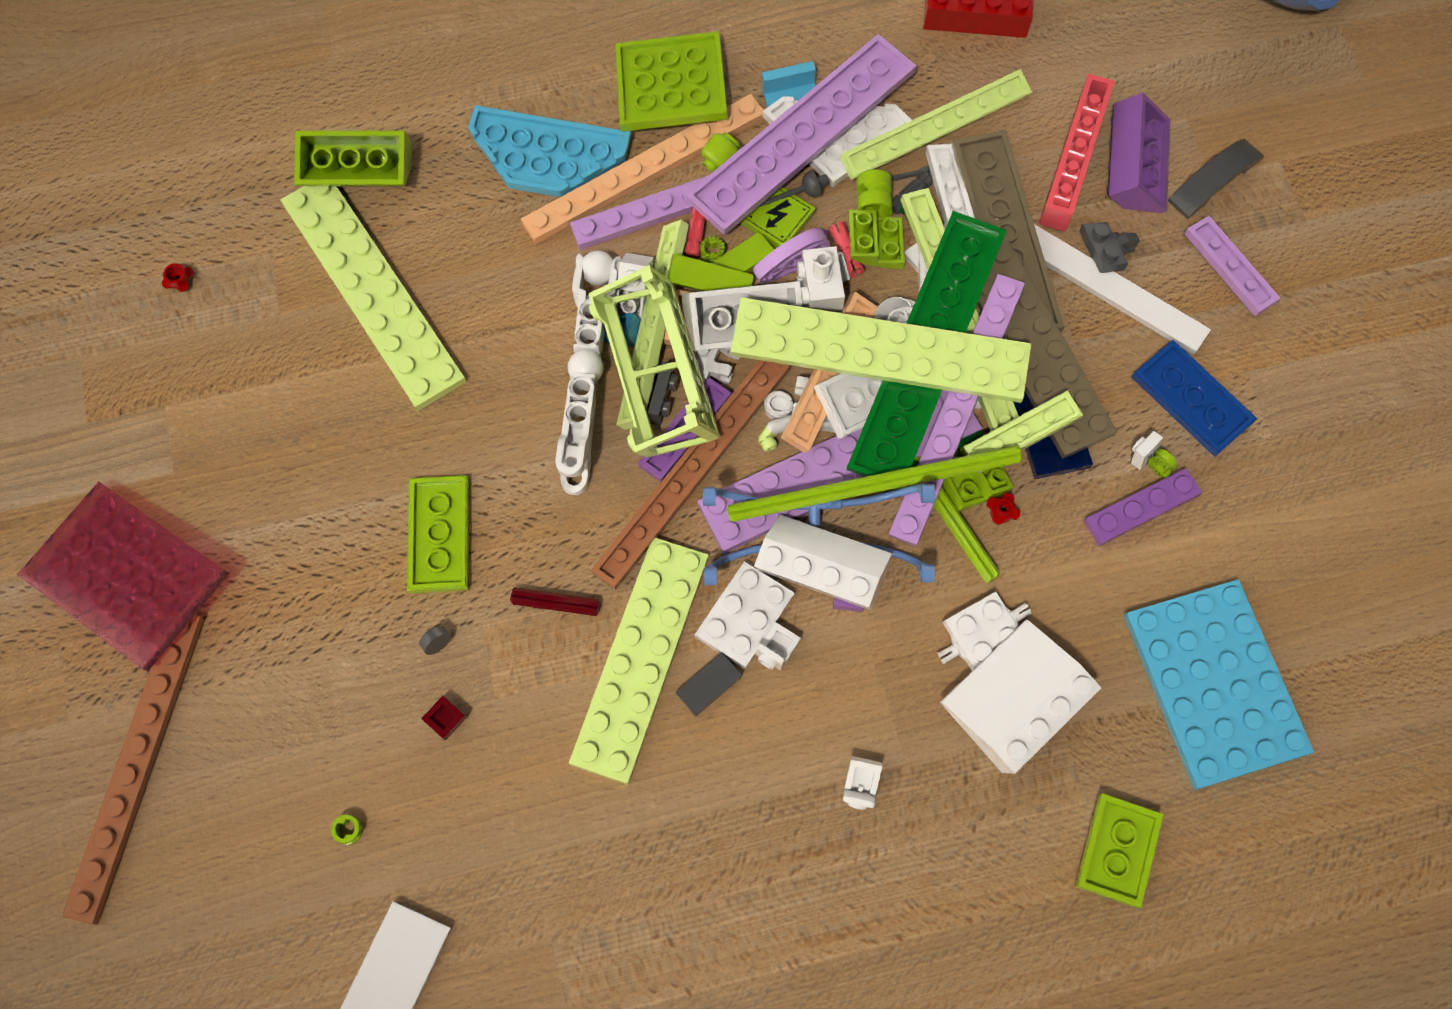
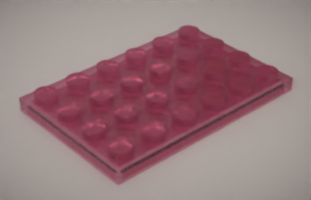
(123, 576)

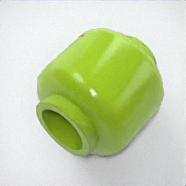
(718, 150)

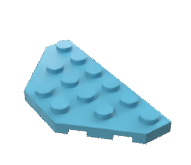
(546, 152)

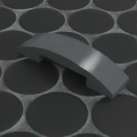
(1214, 176)

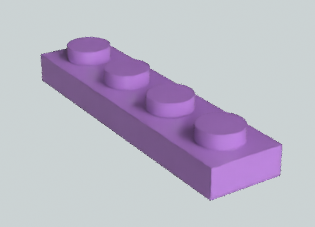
(660, 465)
(1142, 507)

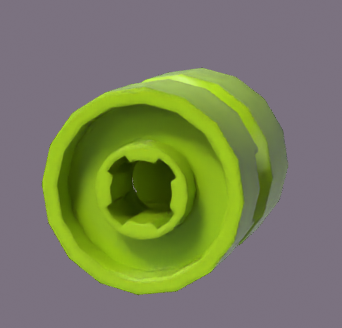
(874, 192)

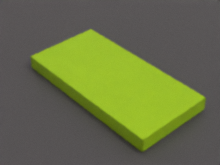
(438, 534)

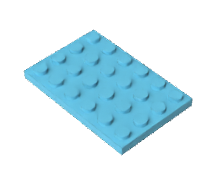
(1217, 684)

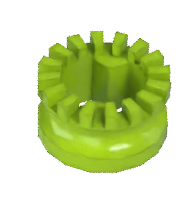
(712, 243)
(1162, 462)
(348, 839)

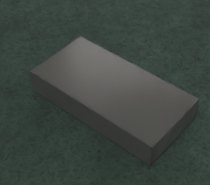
(708, 684)

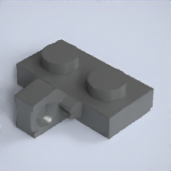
(1108, 247)

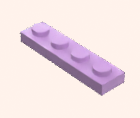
(1232, 266)

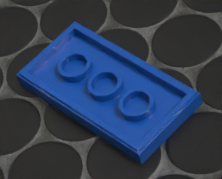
(1194, 398)

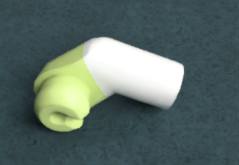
(771, 430)

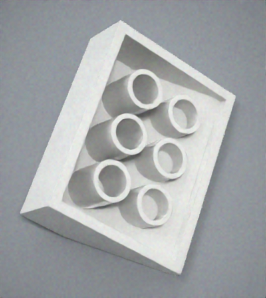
(1020, 697)

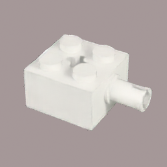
(821, 279)

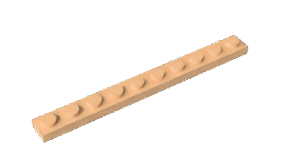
(638, 171)

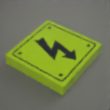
(780, 219)

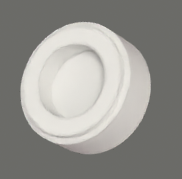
(778, 405)

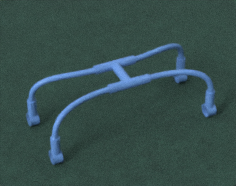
(926, 492)

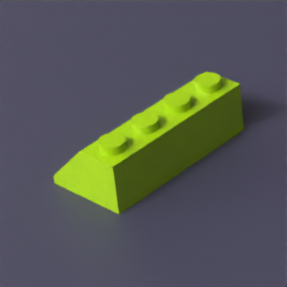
(352, 158)

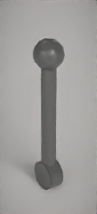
(910, 174)

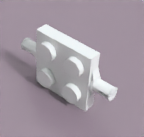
(980, 629)

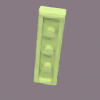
(1030, 426)

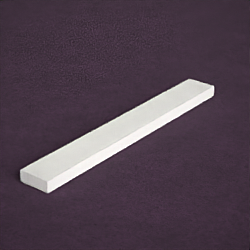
(1122, 293)

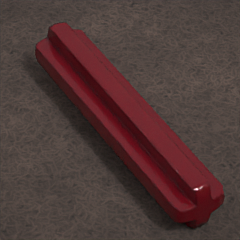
(555, 601)

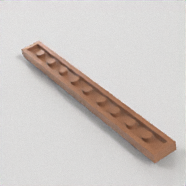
(687, 474)
(130, 778)

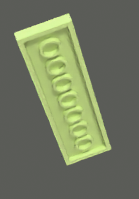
(639, 661)

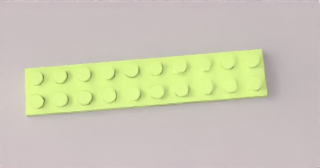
(374, 294)
(881, 349)

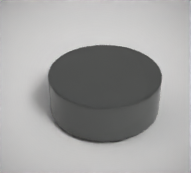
(434, 640)

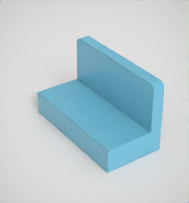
(788, 82)

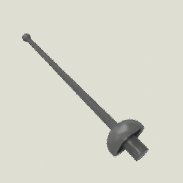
(810, 184)

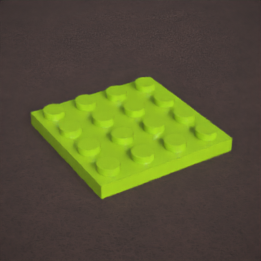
(670, 81)

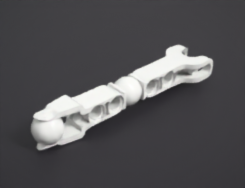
(585, 369)

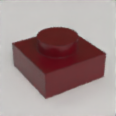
(444, 718)

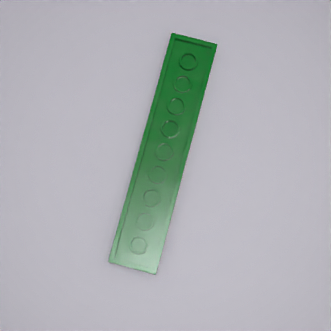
(944, 302)

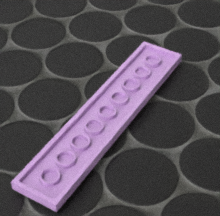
(800, 134)
(818, 467)

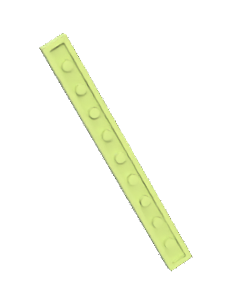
(928, 233)

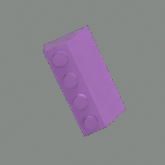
(1139, 155)

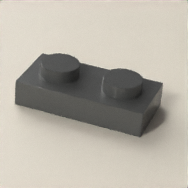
(659, 403)

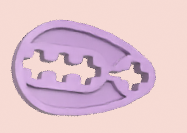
(784, 258)

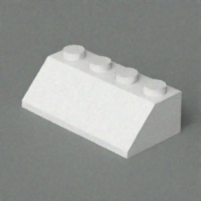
(713, 313)
(823, 562)

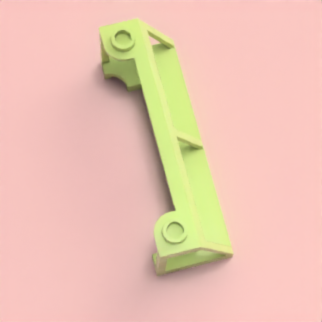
(699, 415)

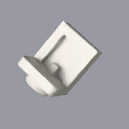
(777, 647)
(862, 783)

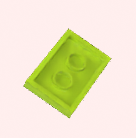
(1119, 851)

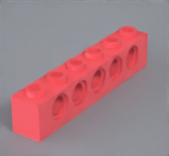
(1076, 153)

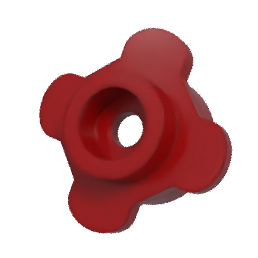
(173, 271)
(999, 516)

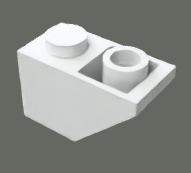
(628, 265)

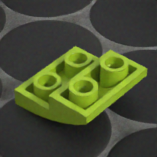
(876, 239)
(974, 488)

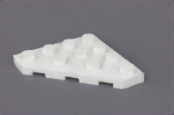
(872, 125)

